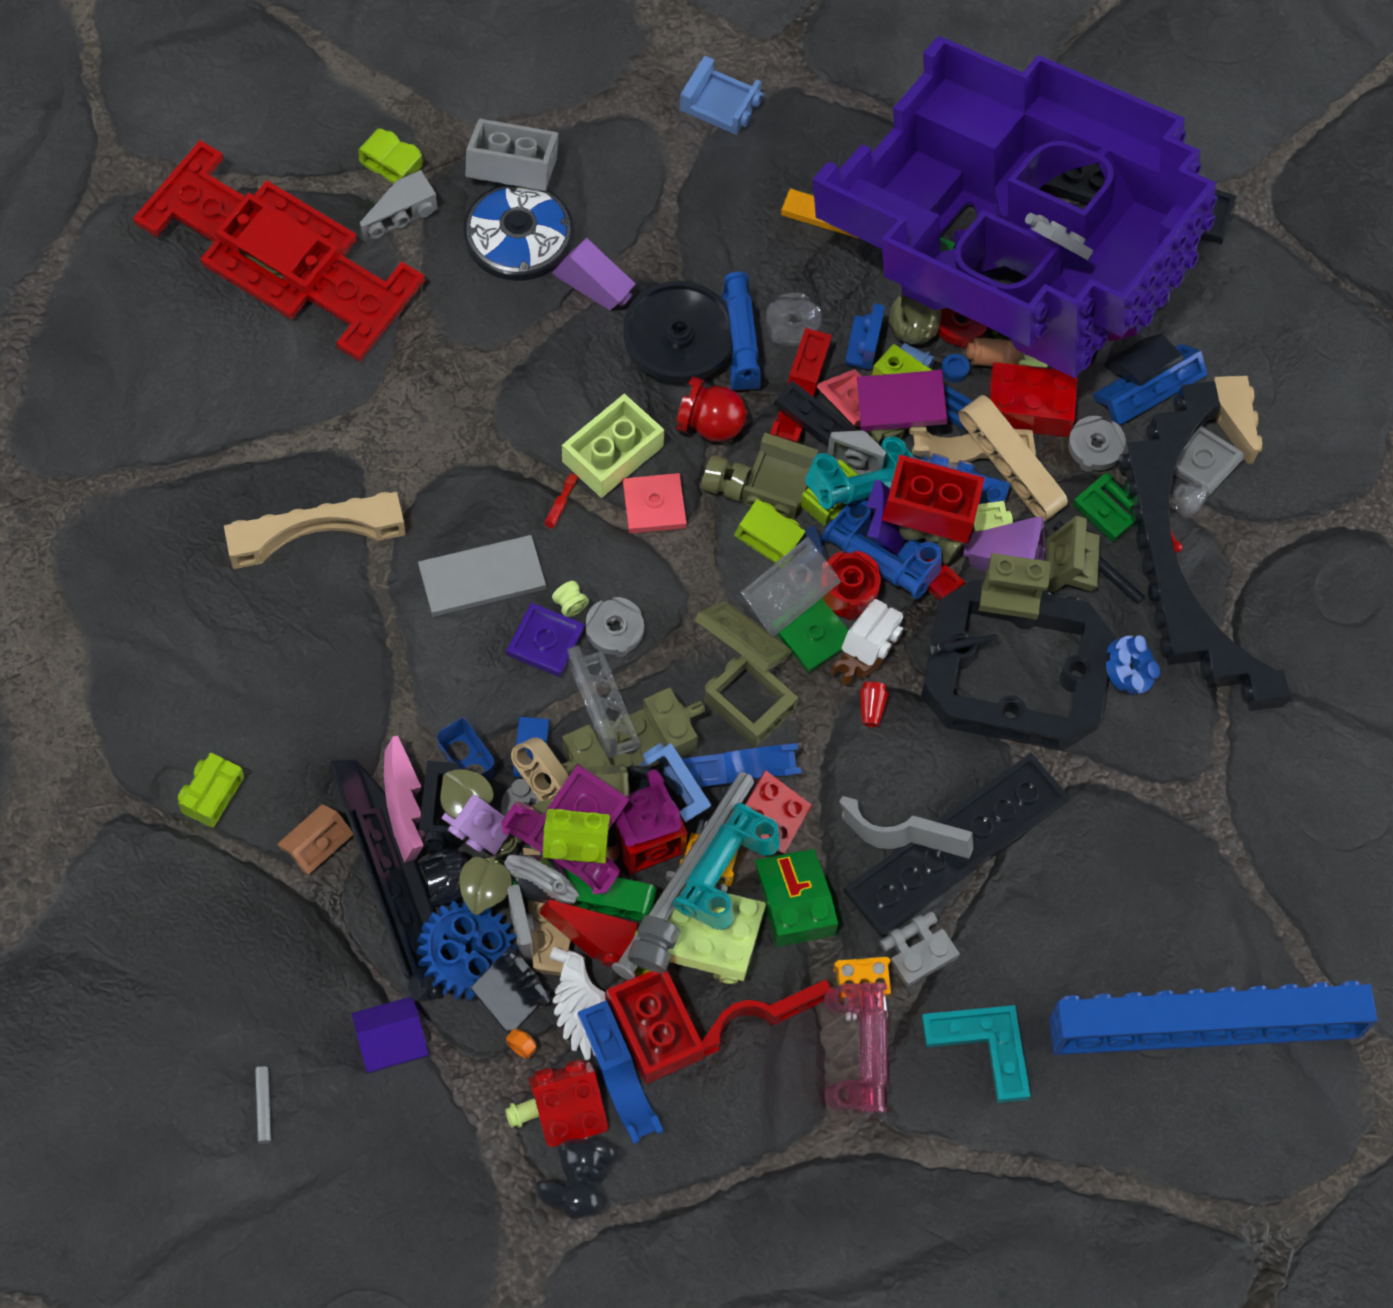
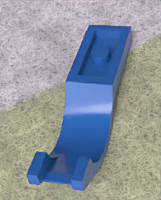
(725, 766)
(618, 1071)

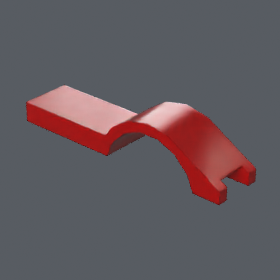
(806, 374)
(772, 1014)

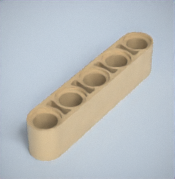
(1012, 458)
(533, 773)

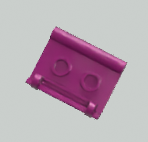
(648, 813)

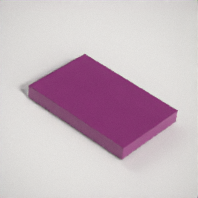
(901, 400)

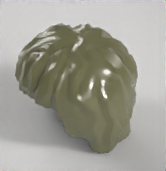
(913, 321)

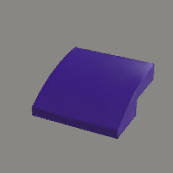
(881, 532)

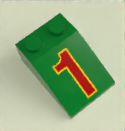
(796, 898)

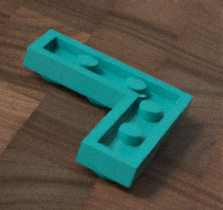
(990, 1025)

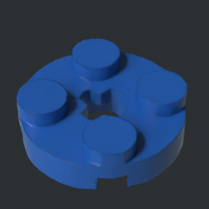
(1132, 651)

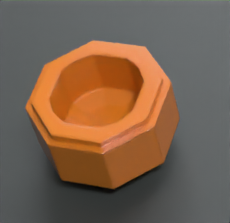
(521, 1043)

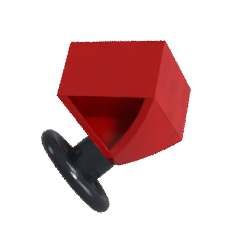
(657, 850)

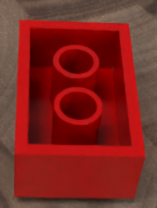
(1034, 398)
(933, 499)
(655, 1025)

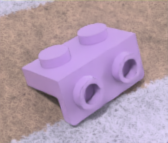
(480, 824)

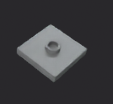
(1207, 460)
(522, 923)

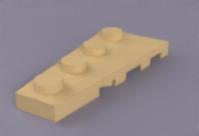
(545, 937)

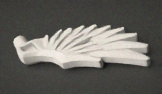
(574, 995)

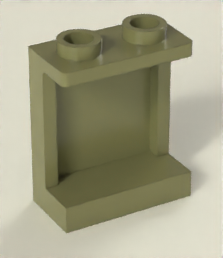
(779, 475)
(1014, 585)

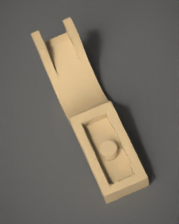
(956, 448)

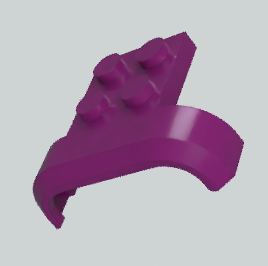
(581, 793)

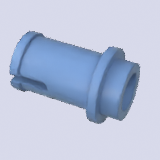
(925, 358)

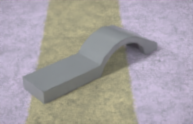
(913, 830)

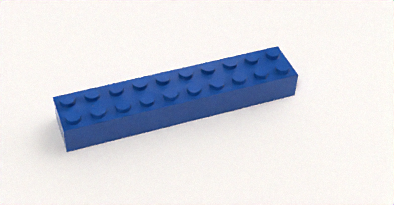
(1211, 1018)

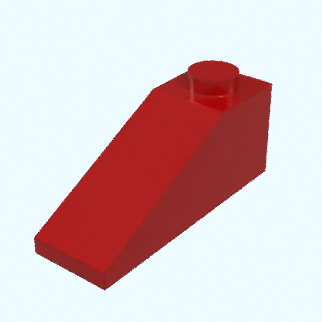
(593, 932)

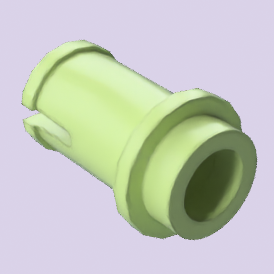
(521, 1113)

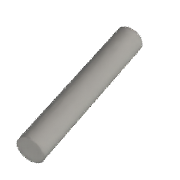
(263, 1105)

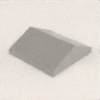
(857, 450)

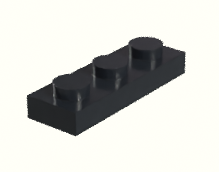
(810, 413)

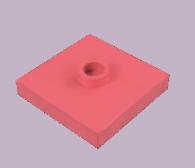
(654, 503)

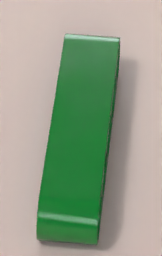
(623, 899)

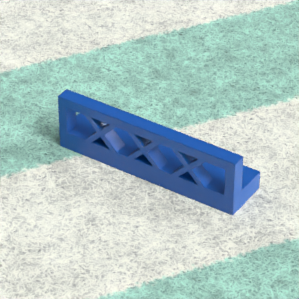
(1131, 399)

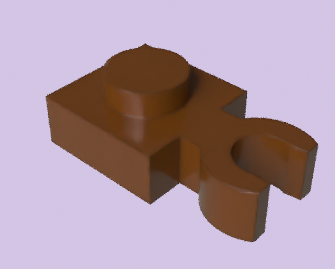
(851, 665)

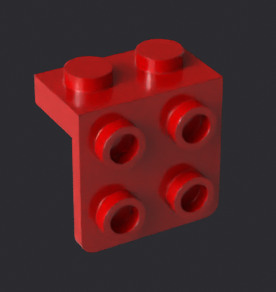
(568, 1102)

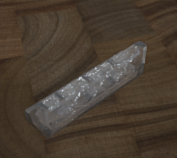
(597, 705)

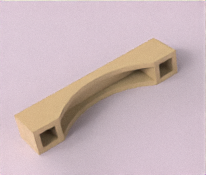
(257, 539)

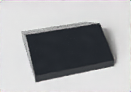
(1145, 359)

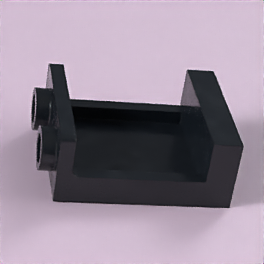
(433, 835)

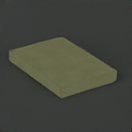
(743, 635)

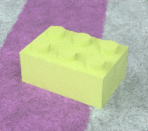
(612, 445)

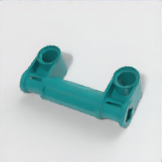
(831, 483)
(699, 895)

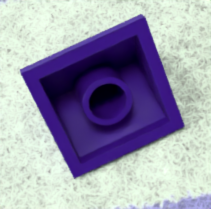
(390, 1034)

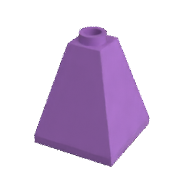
(1017, 539)

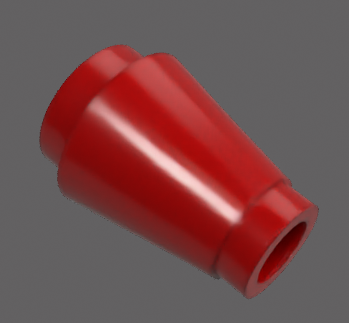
(872, 701)

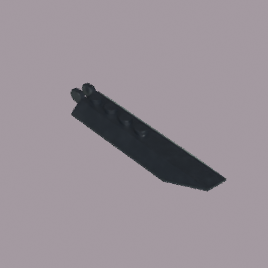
(395, 883)

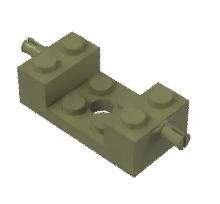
(659, 721)

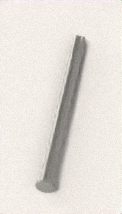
(664, 906)

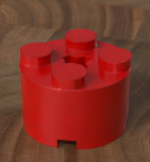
(858, 584)

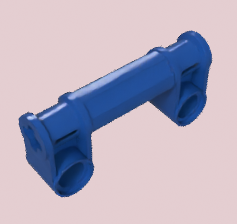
(744, 369)
(912, 574)

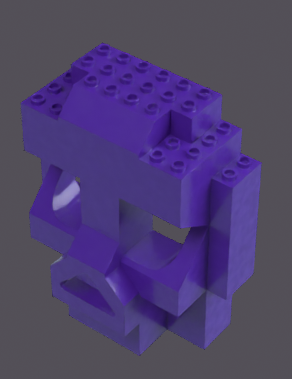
(991, 142)

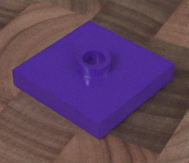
(544, 639)

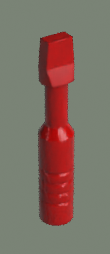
(560, 501)

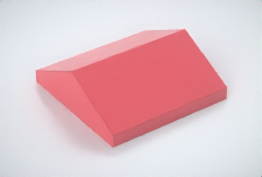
(844, 394)

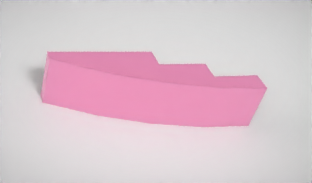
(400, 791)

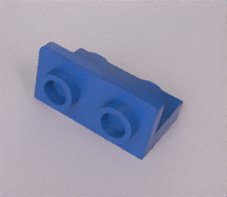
(865, 338)

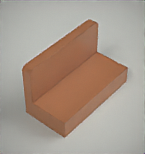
(316, 838)

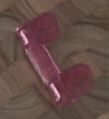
(868, 1092)

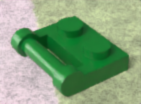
(1103, 510)

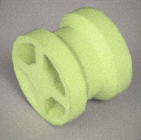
(570, 599)

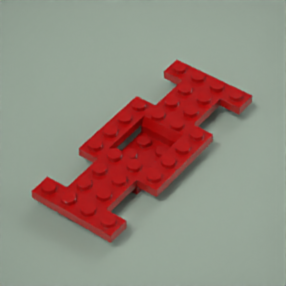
(287, 238)

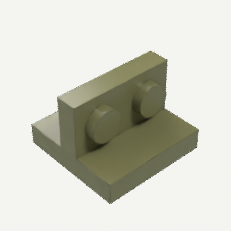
(1073, 556)

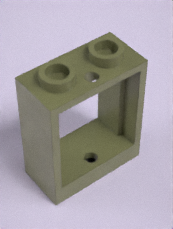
(764, 726)

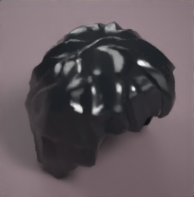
(443, 875)

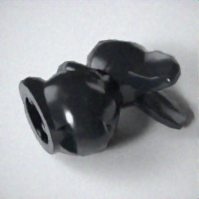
(583, 1166)

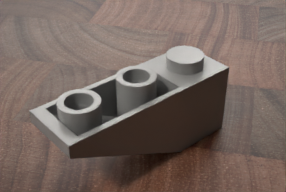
(401, 204)

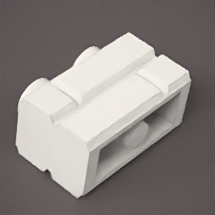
(873, 632)

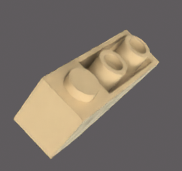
(1237, 414)

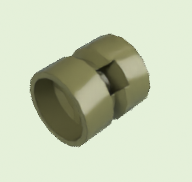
(716, 474)

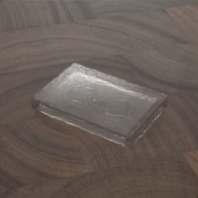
(790, 586)

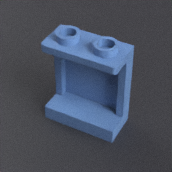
(719, 98)
(679, 773)

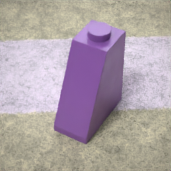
(595, 275)

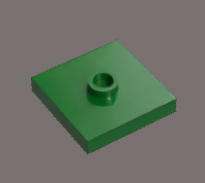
(815, 636)

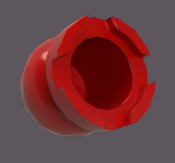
(713, 412)

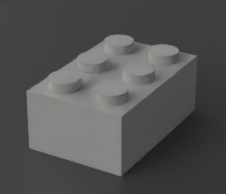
(511, 154)

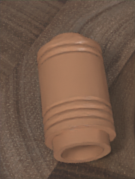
(987, 350)

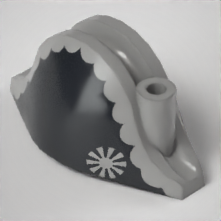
(541, 879)

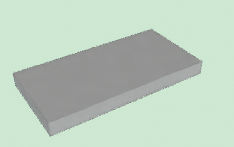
(482, 575)

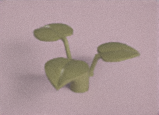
(480, 881)

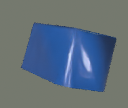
(463, 732)

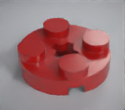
(959, 333)

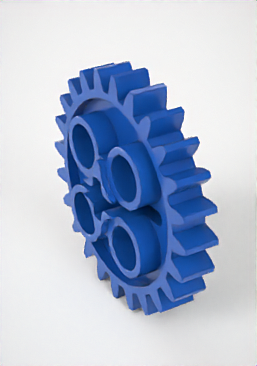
(455, 973)

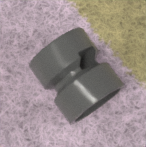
(652, 947)

